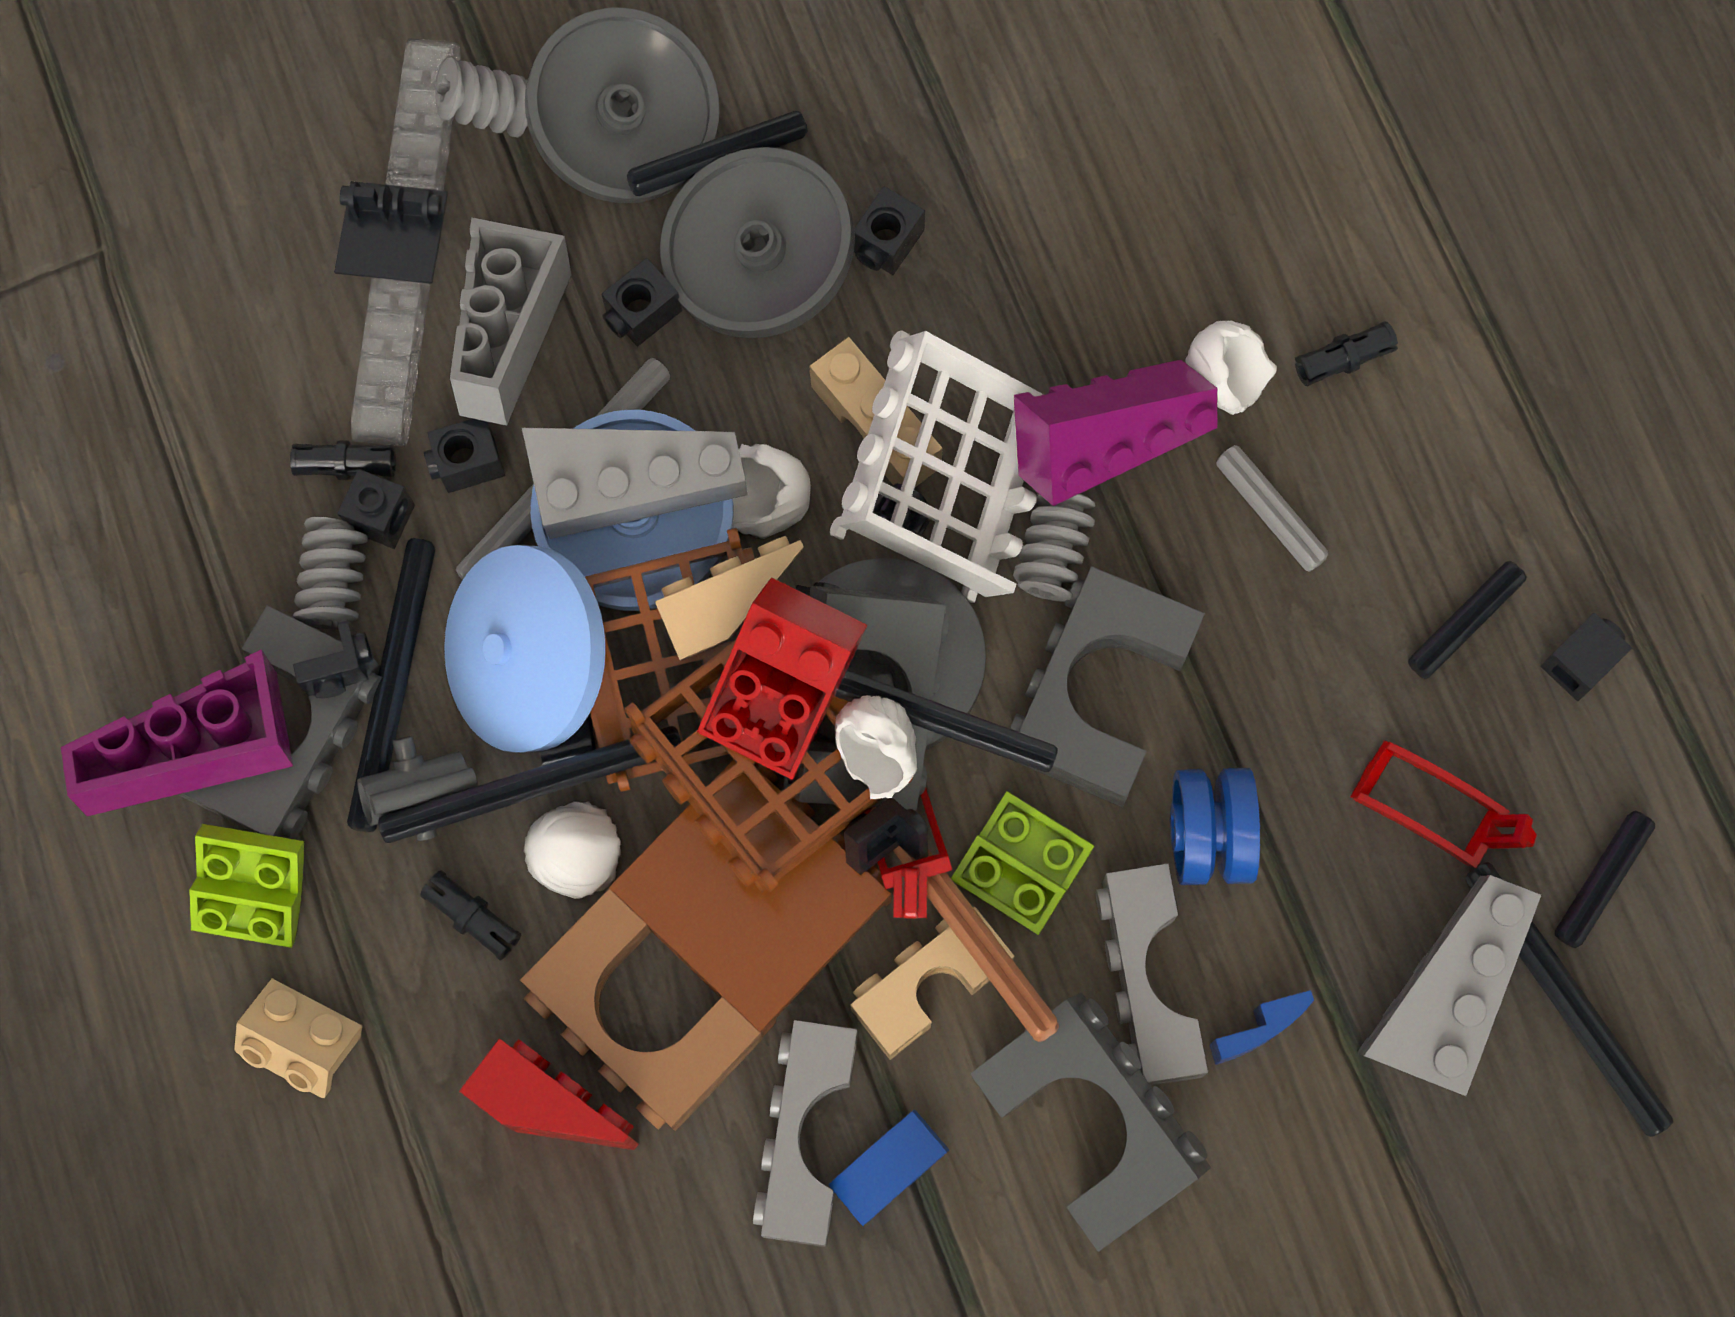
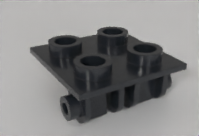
(390, 231)

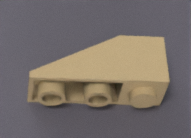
(715, 608)

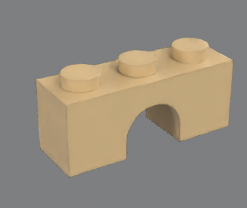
(849, 387)
(890, 1004)

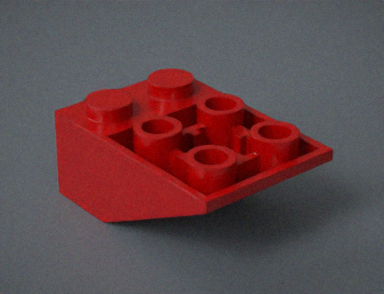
(781, 677)
(521, 1096)

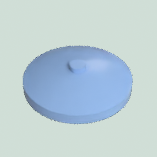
(642, 538)
(524, 648)

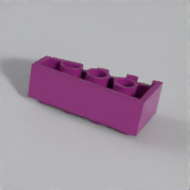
(1108, 427)
(184, 742)

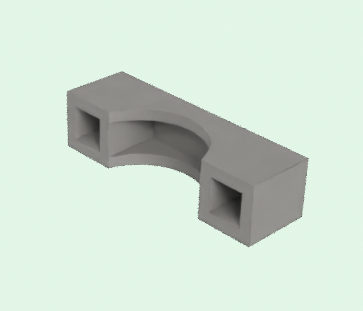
(1139, 907)
(817, 1064)

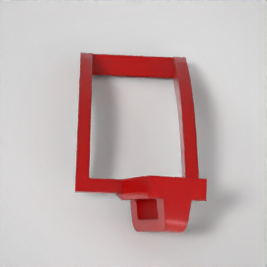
(1486, 834)
(912, 870)

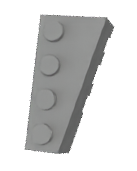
(505, 312)
(628, 475)
(1453, 997)

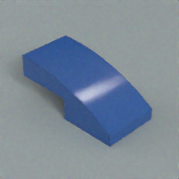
(1271, 1020)
(888, 1167)

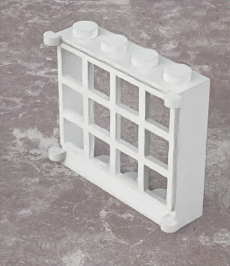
(1004, 495)

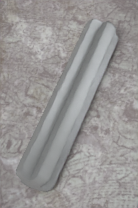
(1272, 508)

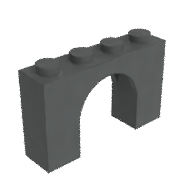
(1103, 615)
(909, 638)
(278, 799)
(1157, 1154)

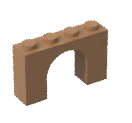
(571, 986)

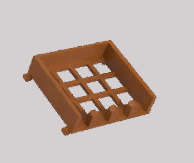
(608, 710)
(713, 819)

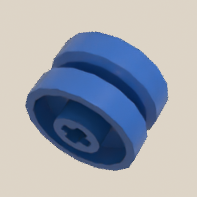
(1215, 826)

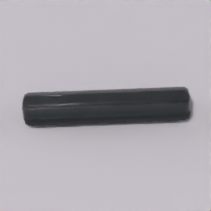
(1467, 619)
(1605, 879)

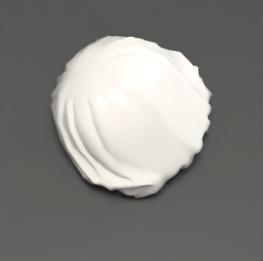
(1232, 361)
(775, 489)
(877, 744)
(573, 850)

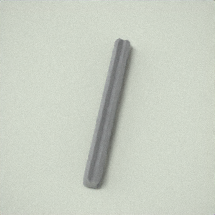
(517, 520)

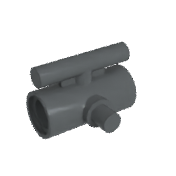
(413, 782)

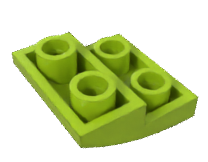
(1022, 862)
(247, 885)

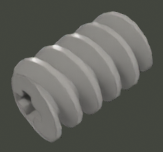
(481, 96)
(1051, 545)
(328, 572)

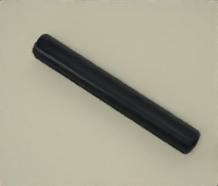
(688, 162)

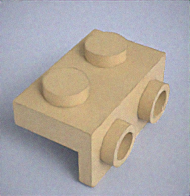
(295, 1038)

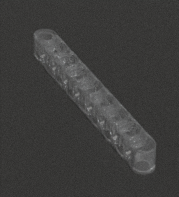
(398, 307)

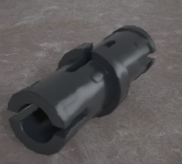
(1346, 353)
(342, 459)
(470, 915)

